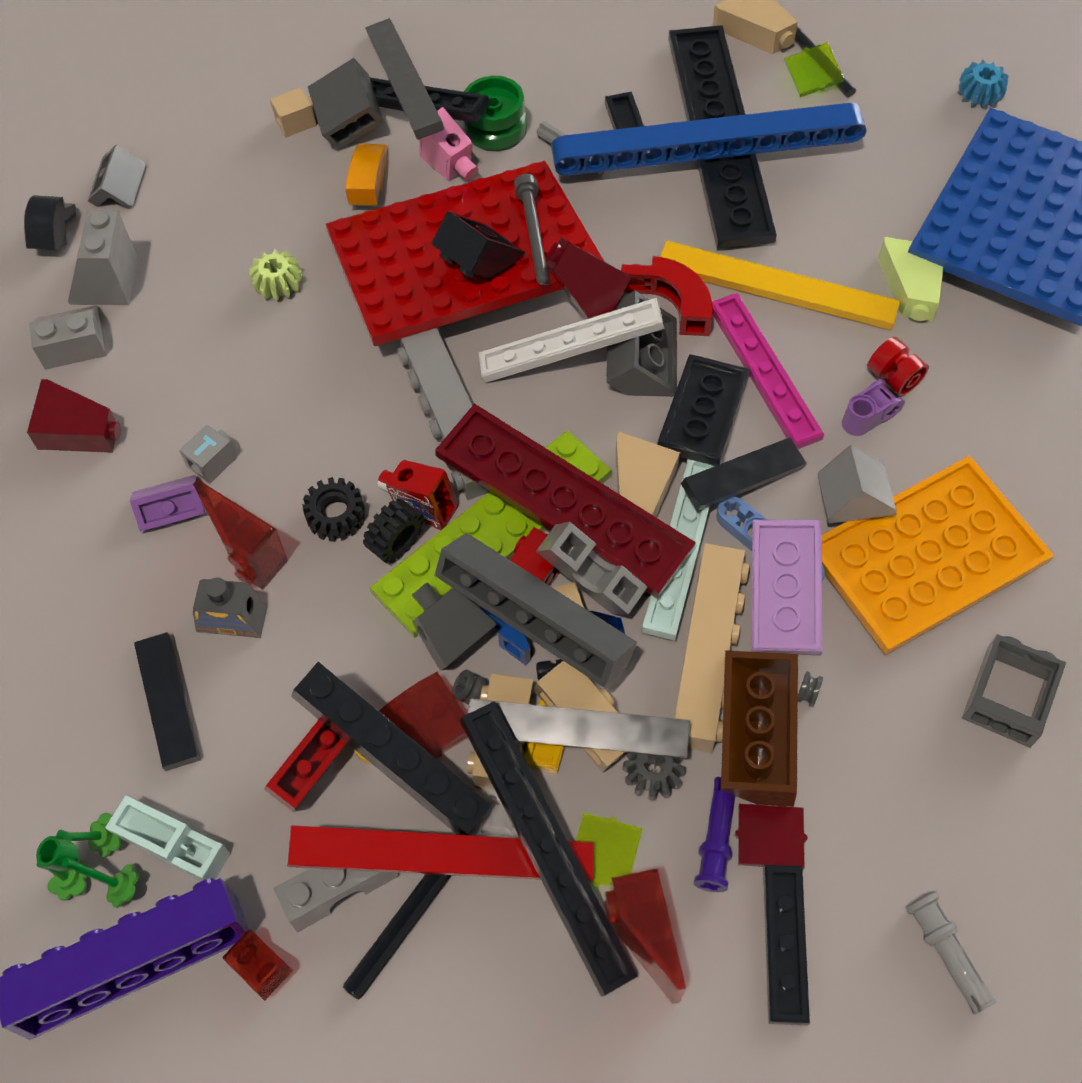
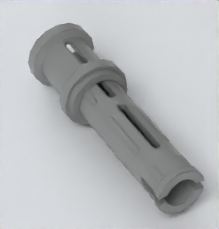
(942, 935)

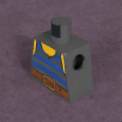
(224, 608)

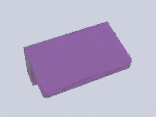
(166, 503)

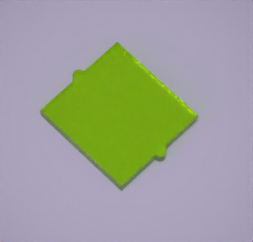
(814, 69)
(613, 846)

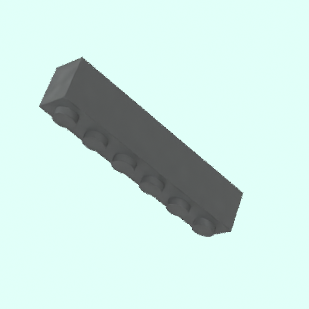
(535, 609)

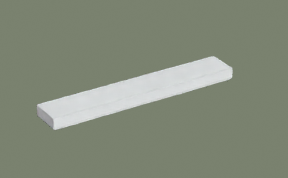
(571, 340)

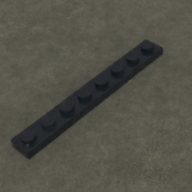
(548, 849)

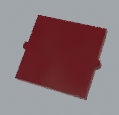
(770, 835)

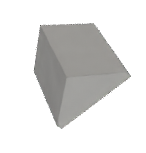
(855, 487)

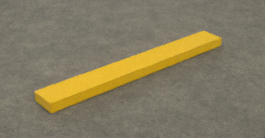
(786, 286)

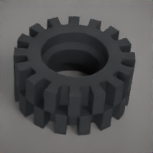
(334, 493)
(393, 530)

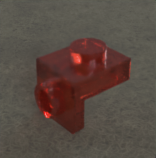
(257, 964)

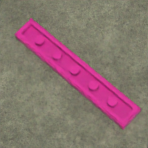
(766, 371)

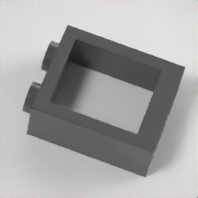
(1003, 719)

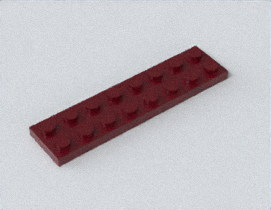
(561, 493)

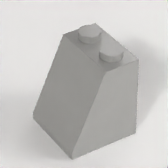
(104, 262)

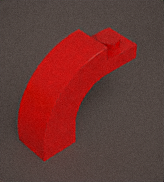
(679, 286)

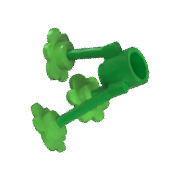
(62, 859)

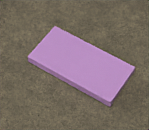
(787, 586)

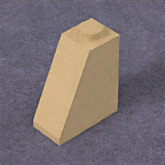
(757, 23)
(644, 471)

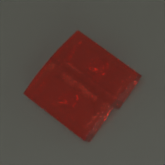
(427, 714)

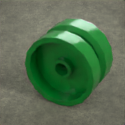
(504, 119)

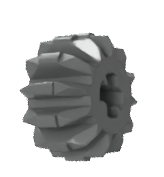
(649, 781)

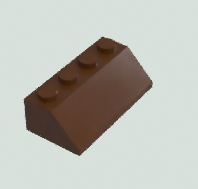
(760, 727)

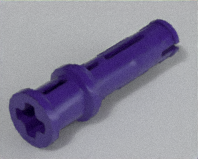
(715, 850)

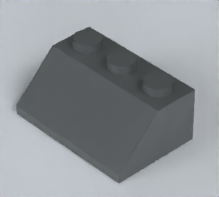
(646, 362)

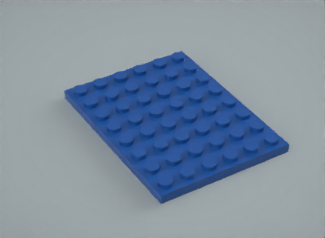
(1013, 216)

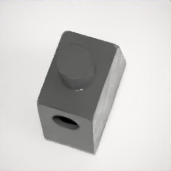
(449, 623)

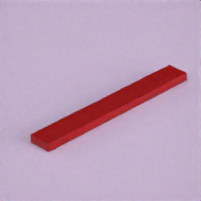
(419, 853)

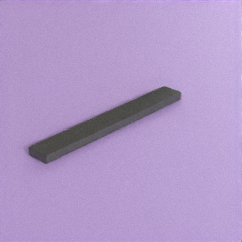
(404, 79)

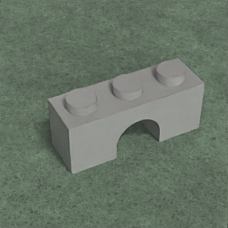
(574, 557)
(315, 891)

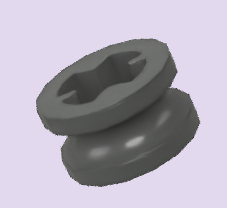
(468, 686)
(810, 688)

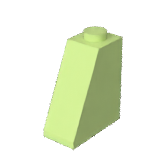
(911, 279)

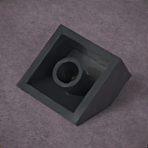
(474, 246)

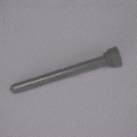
(526, 190)

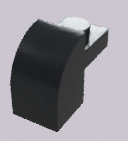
(46, 222)

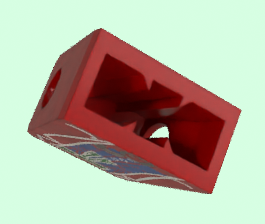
(422, 488)

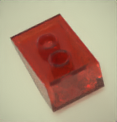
(249, 541)
(644, 926)

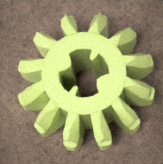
(275, 275)

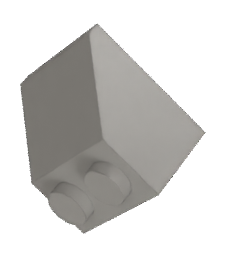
(68, 337)

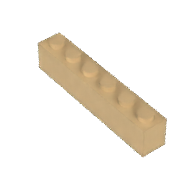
(709, 636)

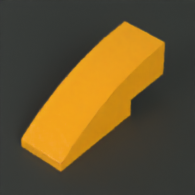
(366, 174)

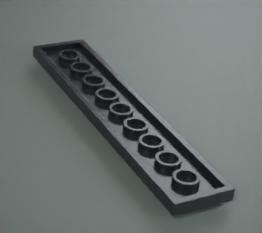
(730, 184)

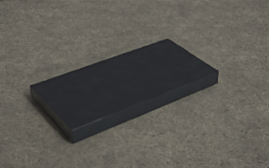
(703, 409)

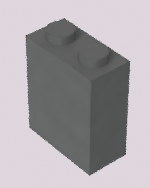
(345, 104)

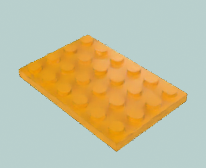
(934, 558)

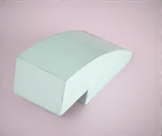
(168, 839)

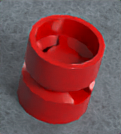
(893, 362)

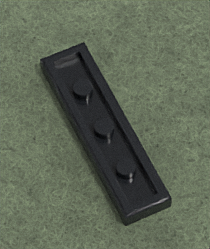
(743, 473)
(166, 701)
(785, 945)

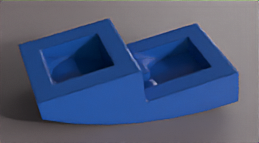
(511, 639)

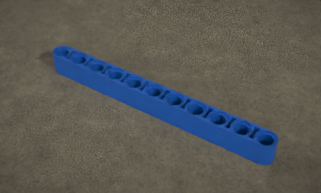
(708, 139)

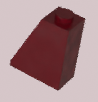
(586, 279)
(71, 421)

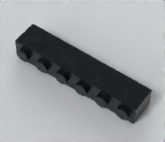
(390, 750)

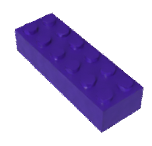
(120, 959)

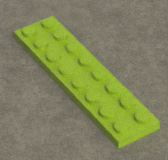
(489, 521)

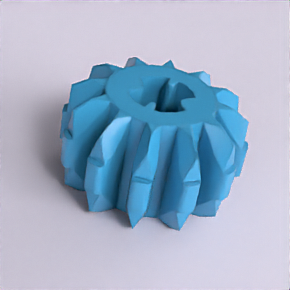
(983, 84)

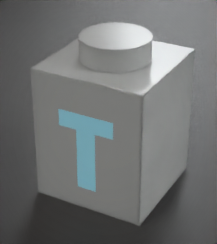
(208, 453)

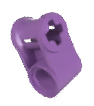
(870, 409)

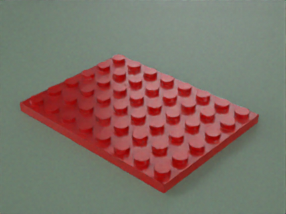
(411, 289)

